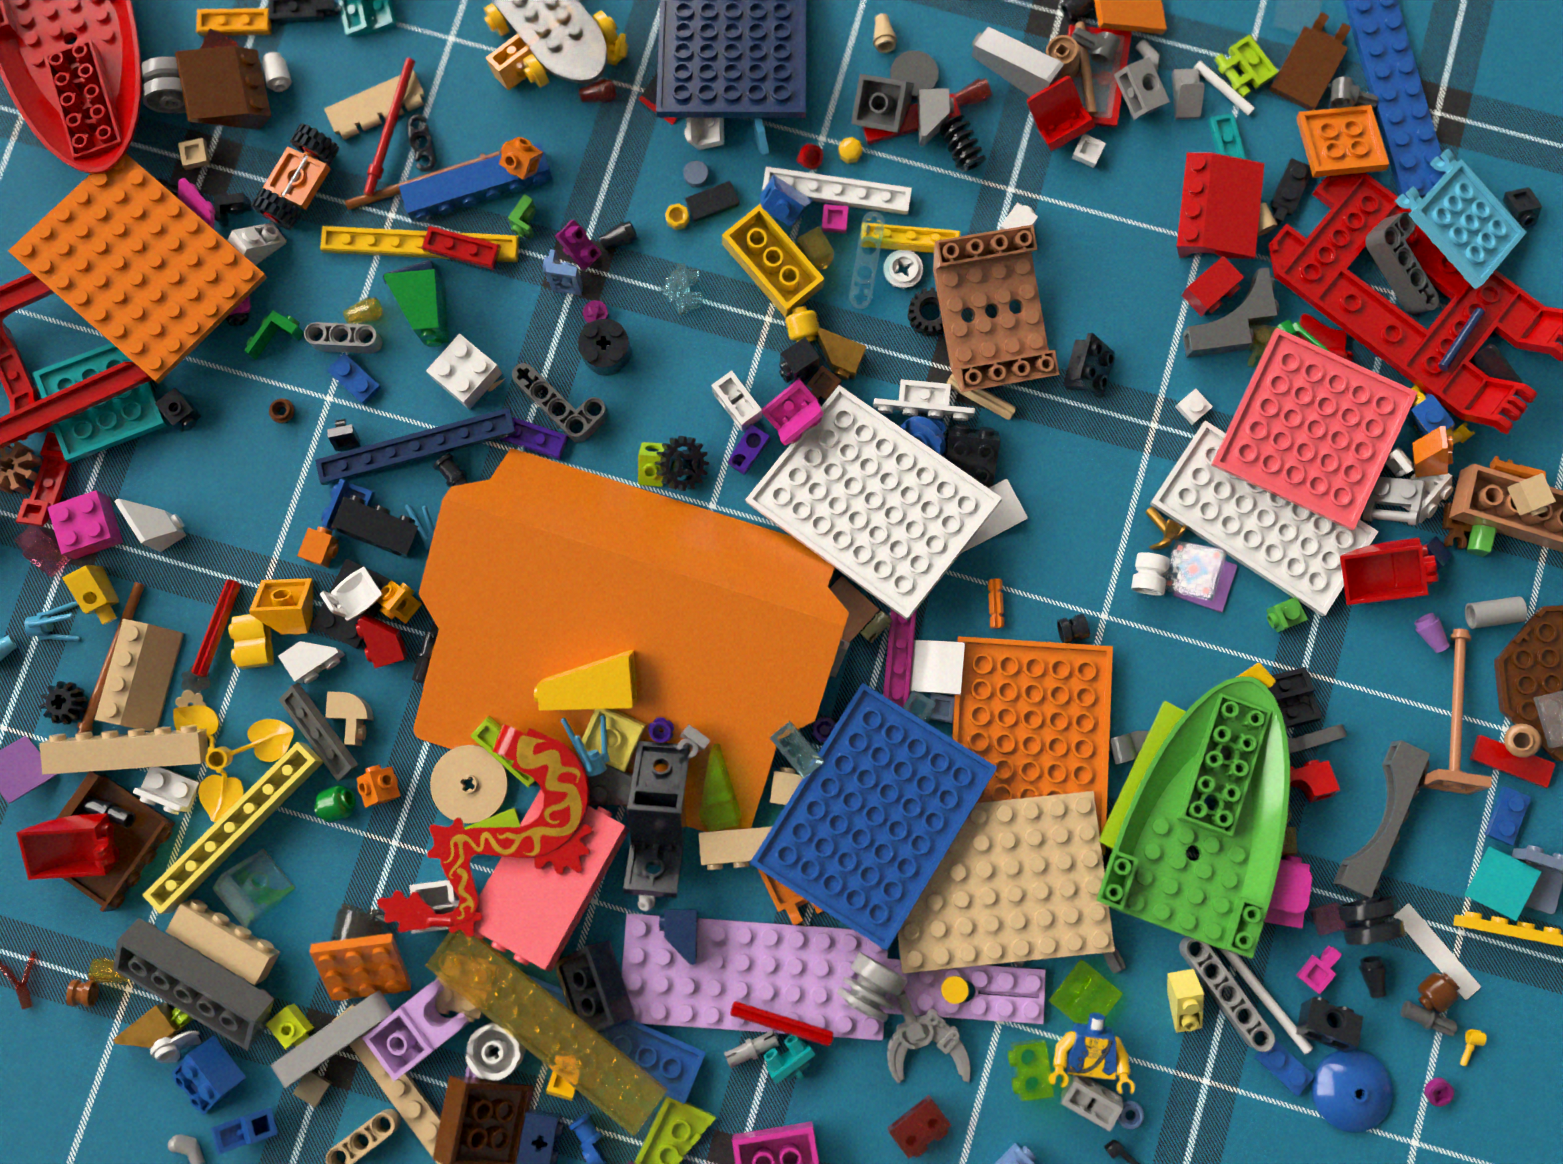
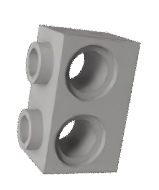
(1092, 1101)

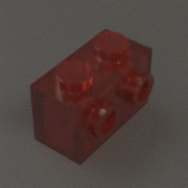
(919, 1127)

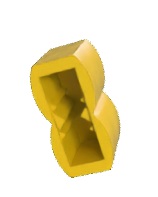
(252, 642)

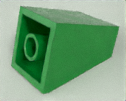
(423, 303)

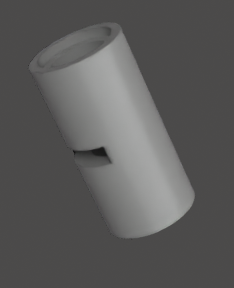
(1496, 612)

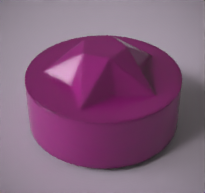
(595, 310)
(1438, 1092)

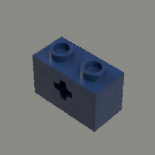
(536, 1124)

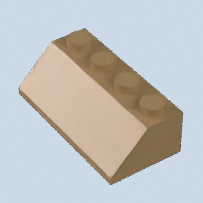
(139, 675)

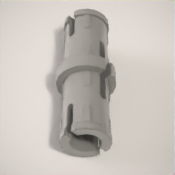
(751, 1049)

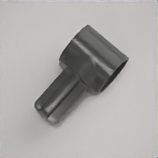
(1101, 47)
(1347, 94)

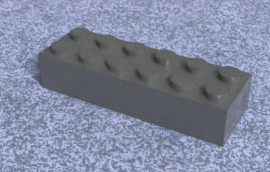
(193, 983)

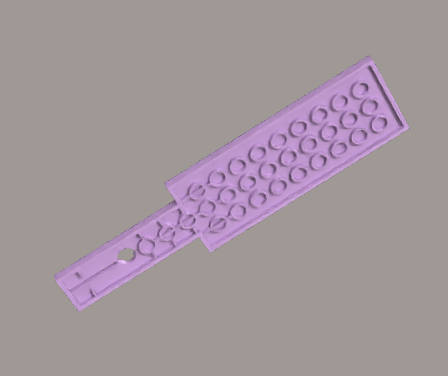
(798, 977)

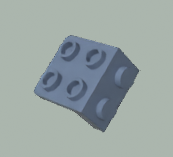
(1548, 886)

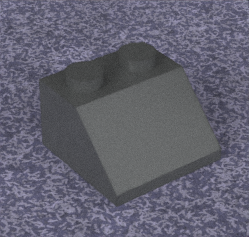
(881, 102)

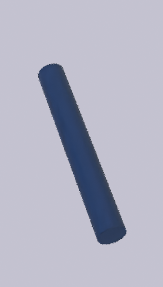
(1461, 339)

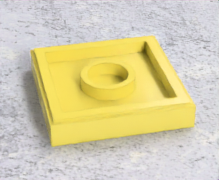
(622, 736)

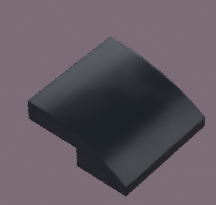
(1295, 698)

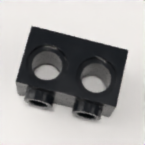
(799, 361)

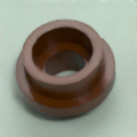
(276, 406)

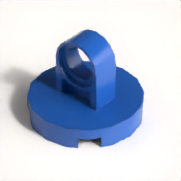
(928, 431)

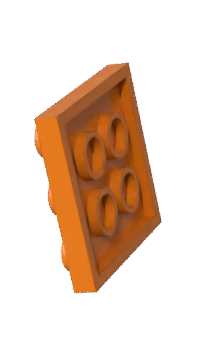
(1342, 141)
(361, 967)

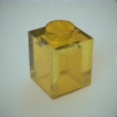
(816, 248)

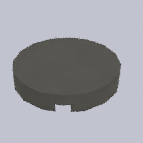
(915, 68)

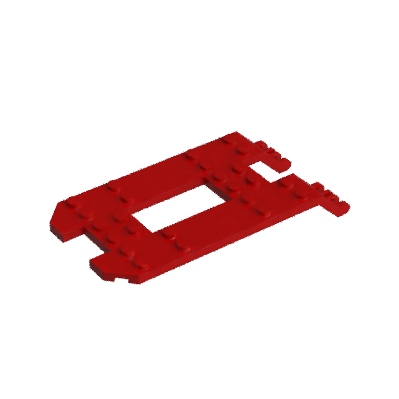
(1319, 275)

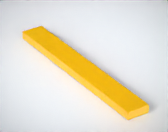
(400, 242)

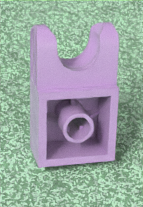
(412, 1032)

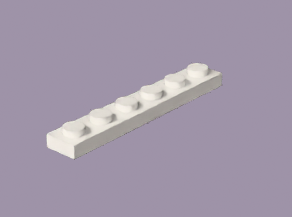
(845, 191)

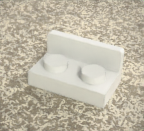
(1436, 489)
(169, 789)

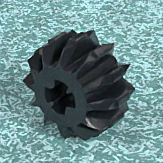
(64, 693)

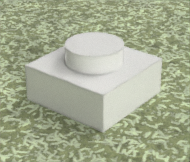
(1088, 150)
(1193, 406)

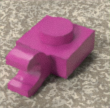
(1317, 972)

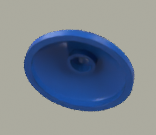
(1335, 1088)

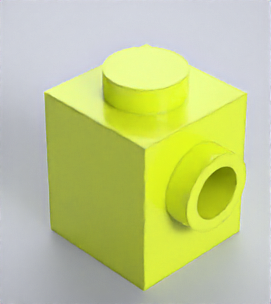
(290, 1026)

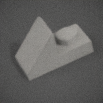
(1187, 93)

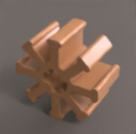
(22, 459)

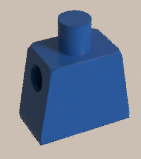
(784, 201)

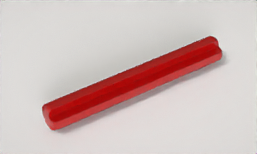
(216, 628)
(782, 1023)

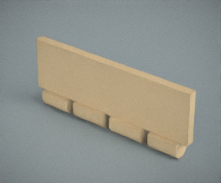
(370, 104)

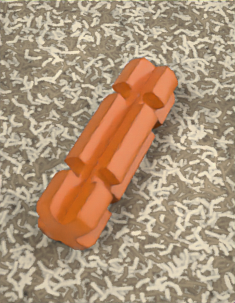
(996, 606)

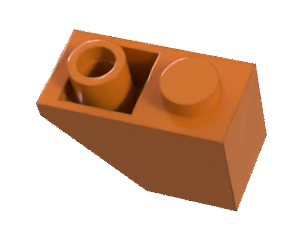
(1433, 453)

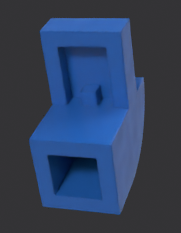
(244, 1130)

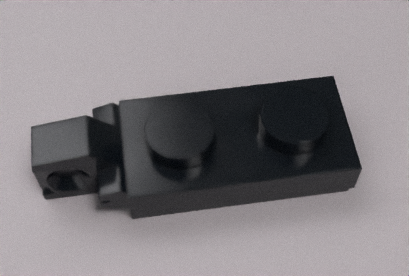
(301, 10)
(1290, 189)

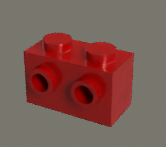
(1213, 286)

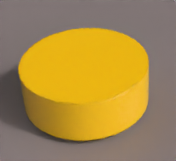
(954, 989)

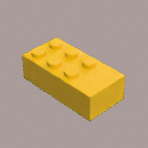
(772, 260)

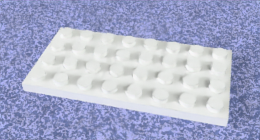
(1258, 528)

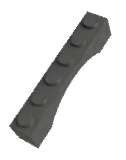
(1402, 770)

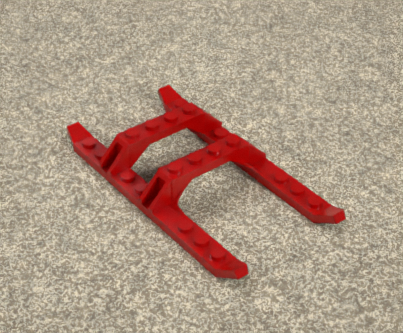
(27, 410)

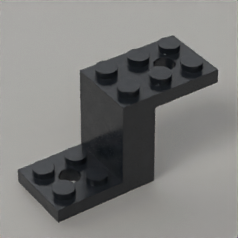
(657, 819)

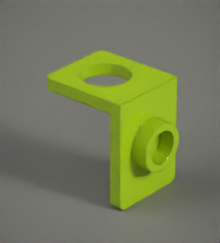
(646, 465)

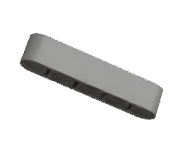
(1237, 1000)
(332, 1039)

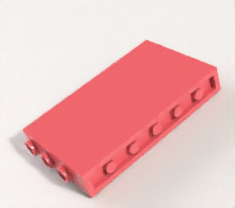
(537, 908)

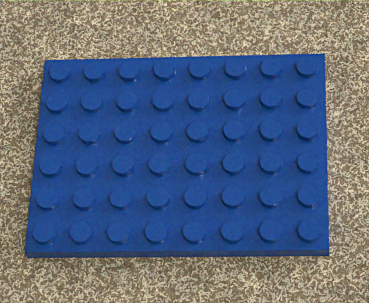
(874, 816)

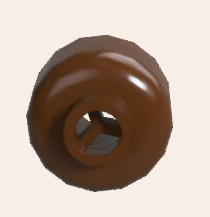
(1438, 992)

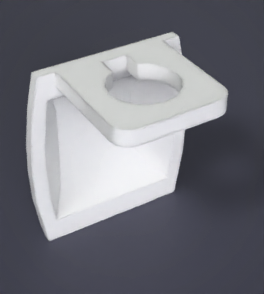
(353, 595)

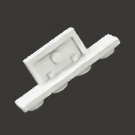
(924, 398)

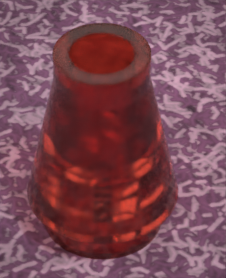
(599, 91)
(975, 92)

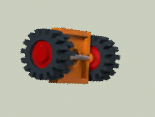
(296, 177)

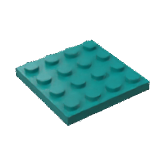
(104, 424)

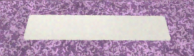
(1437, 951)

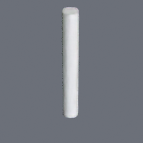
(1224, 88)

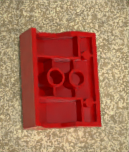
(1220, 206)

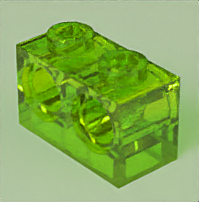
(1038, 1068)

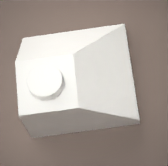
(152, 525)

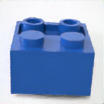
(208, 1075)

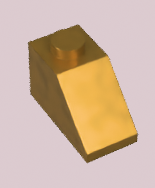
(841, 354)
(150, 1028)

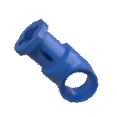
(588, 1136)

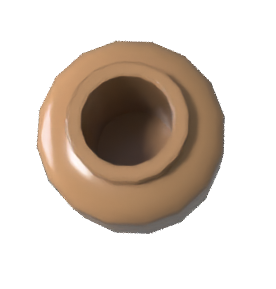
(1522, 740)

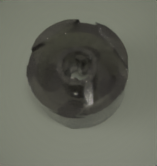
(354, 923)

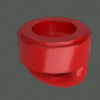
(810, 156)

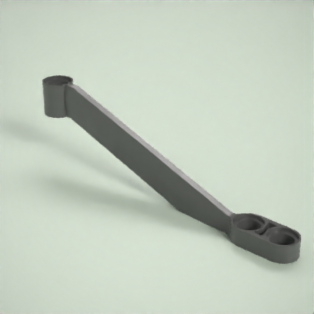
(1129, 745)

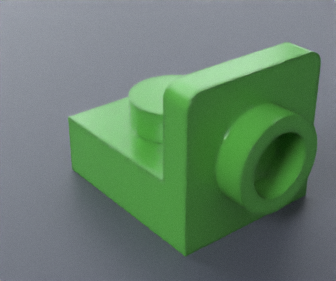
(520, 215)
(1285, 614)

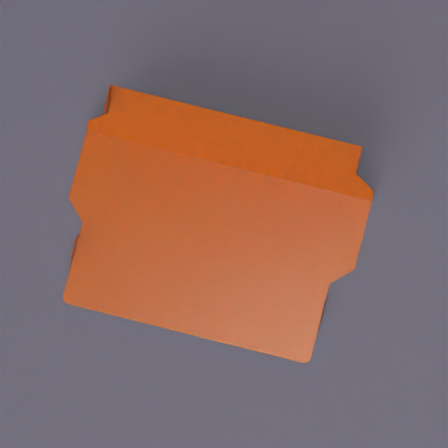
(578, 567)

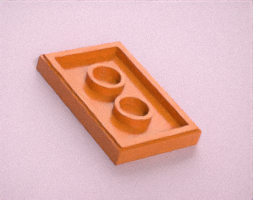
(1131, 15)

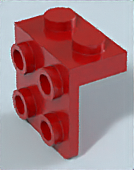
(1059, 113)

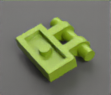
(1251, 61)

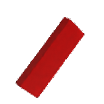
(461, 247)
(1496, 756)

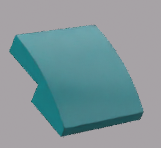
(366, 16)
(1503, 883)

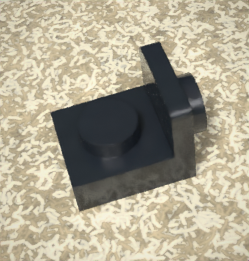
(230, 203)
(1523, 206)

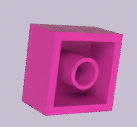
(85, 524)

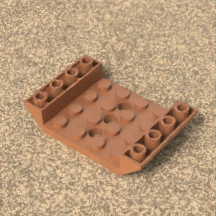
(984, 272)

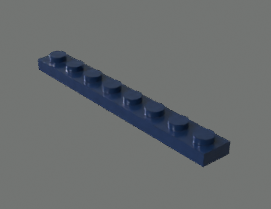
(416, 446)

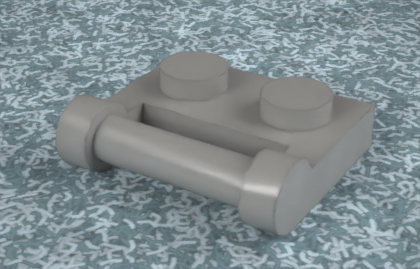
(1396, 493)

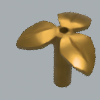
(1170, 529)

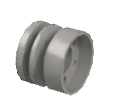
(871, 987)

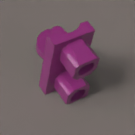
(578, 245)

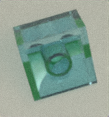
(253, 887)

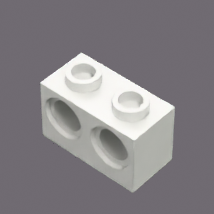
(736, 401)

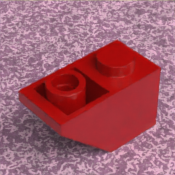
(382, 641)

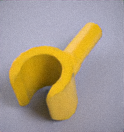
(1472, 1038)

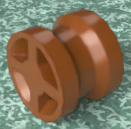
(82, 993)

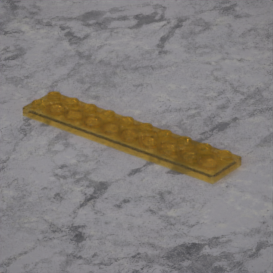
(548, 1029)

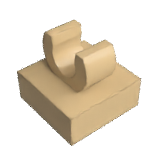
(194, 153)

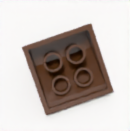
(224, 87)
(481, 1121)

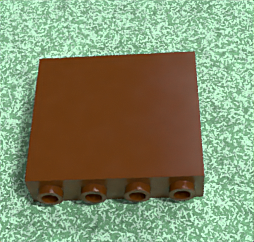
(135, 844)

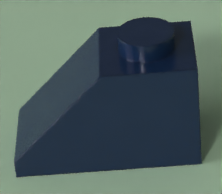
(681, 931)

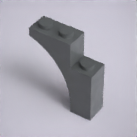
(1233, 331)

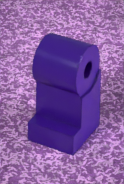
(748, 449)

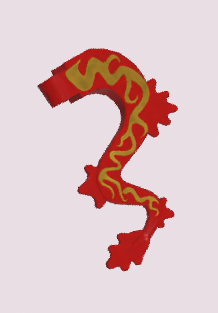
(550, 837)

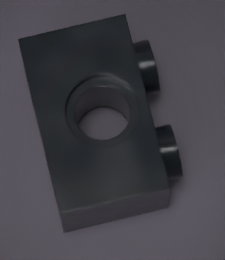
(1314, 1024)

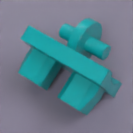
(791, 1062)

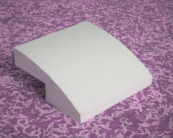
(937, 667)

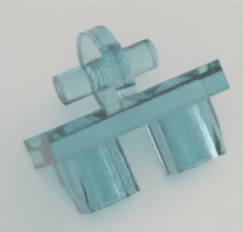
(678, 289)

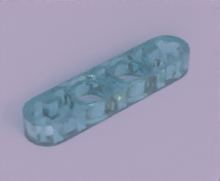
(866, 260)

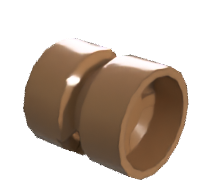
(1065, 50)

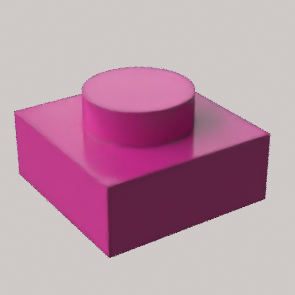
(834, 218)

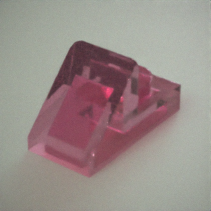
(41, 550)

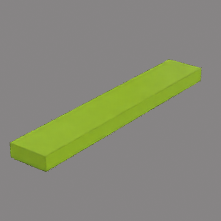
(1161, 727)

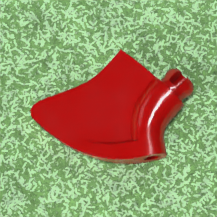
(1331, 338)

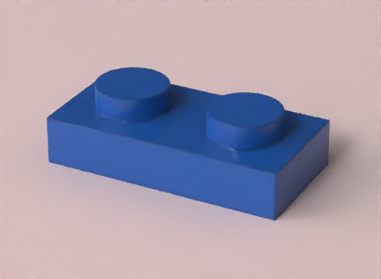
(354, 378)
(1507, 816)
(1285, 1068)

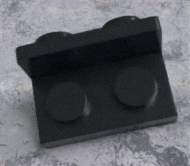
(1089, 366)

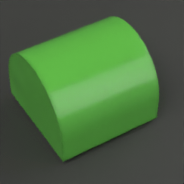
(1481, 540)

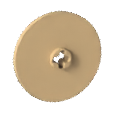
(450, 792)

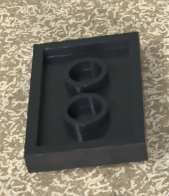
(338, 626)

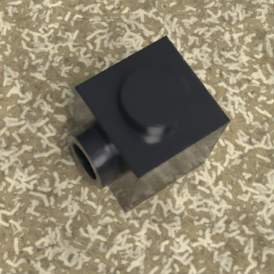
(178, 410)

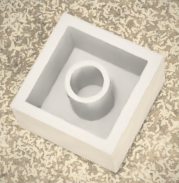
(464, 371)

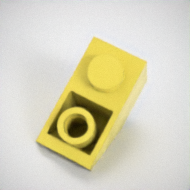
(1185, 1000)

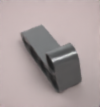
(1400, 265)
(555, 400)

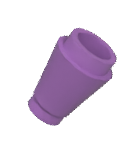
(1432, 632)

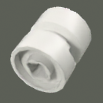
(1150, 575)

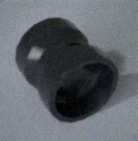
(1073, 628)

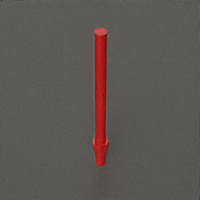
(375, 170)

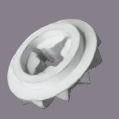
(905, 258)

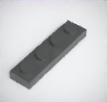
(318, 732)

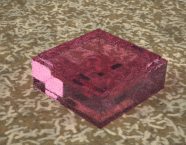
(1327, 918)

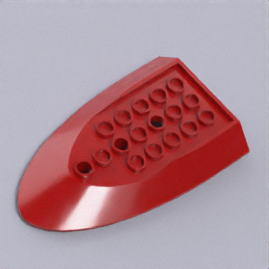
(78, 95)

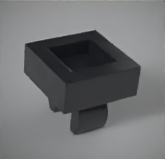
(343, 436)

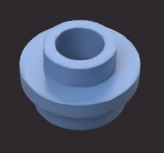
(1138, 1116)

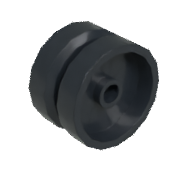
(1372, 920)

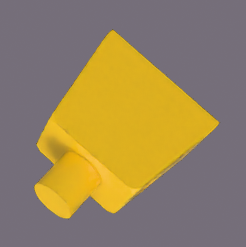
(93, 592)

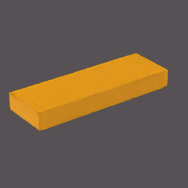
(234, 21)

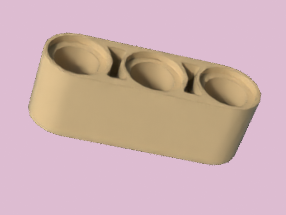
(374, 1132)

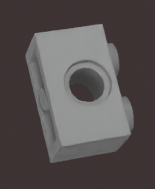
(1141, 88)

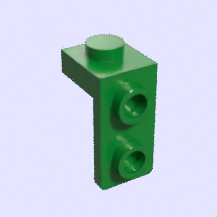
(268, 328)

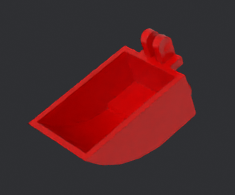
(1388, 571)
(69, 847)

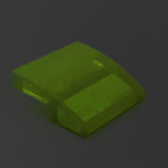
(1085, 993)

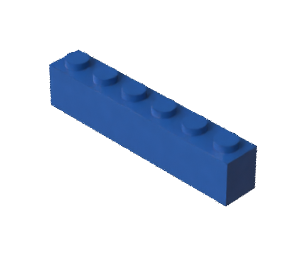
(466, 187)

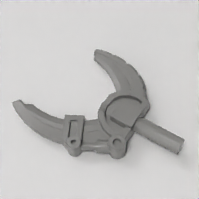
(919, 1032)

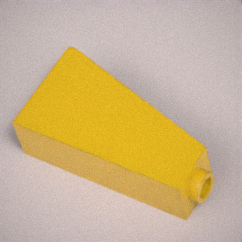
(596, 685)

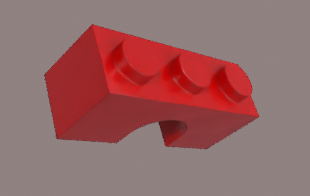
(1315, 780)

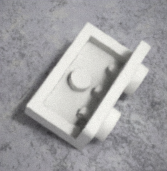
(704, 132)

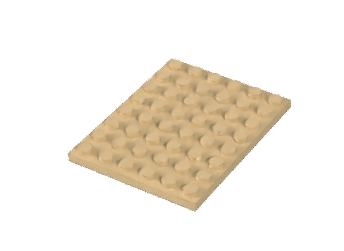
(1013, 888)

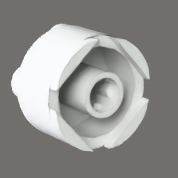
(484, 1062)

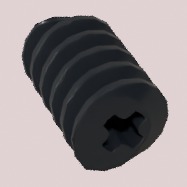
(960, 143)

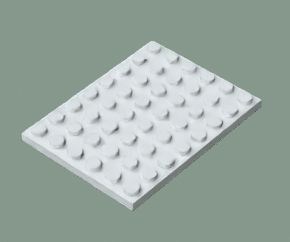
(874, 502)

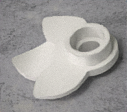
(168, 1050)

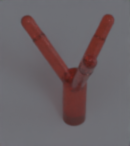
(21, 987)

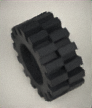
(916, 318)

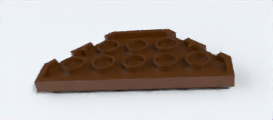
(1532, 668)

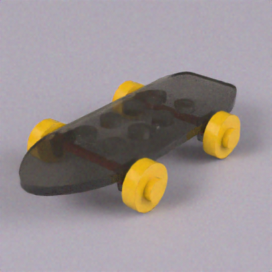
(558, 35)

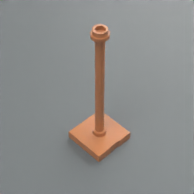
(1454, 779)

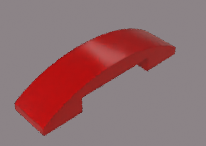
(48, 485)

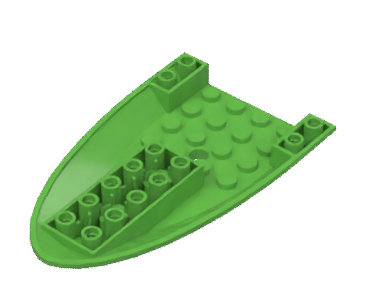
(1239, 842)

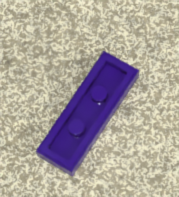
(537, 439)

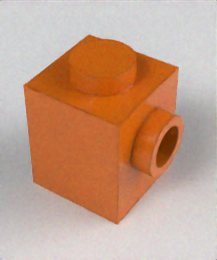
(319, 547)

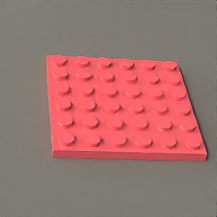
(1314, 429)

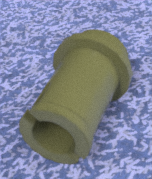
(877, 626)

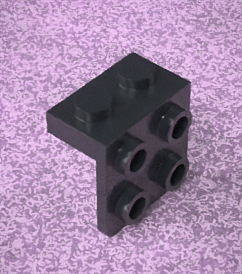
(1494, 364)
(974, 451)

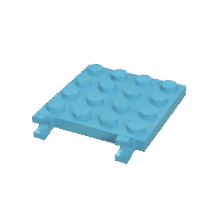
(1464, 220)

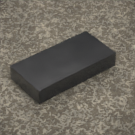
(712, 201)

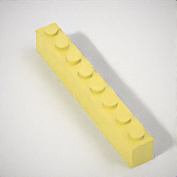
(232, 828)

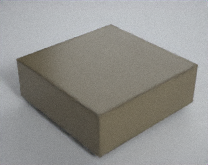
(312, 1088)

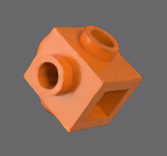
(520, 157)
(378, 785)

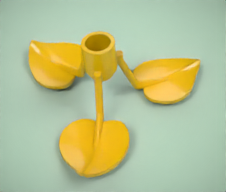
(216, 792)

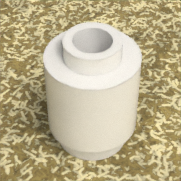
(276, 72)

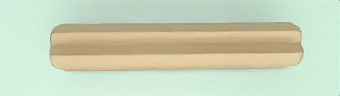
(986, 399)

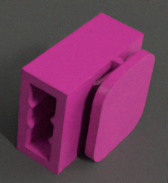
(1290, 893)

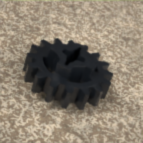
(672, 463)

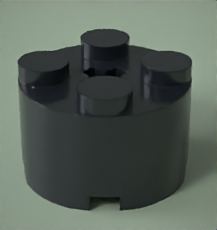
(601, 333)

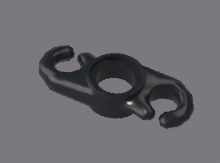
(414, 135)

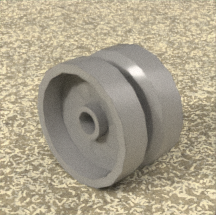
(162, 86)

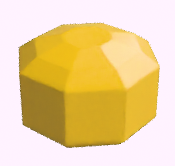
(850, 150)
(677, 216)

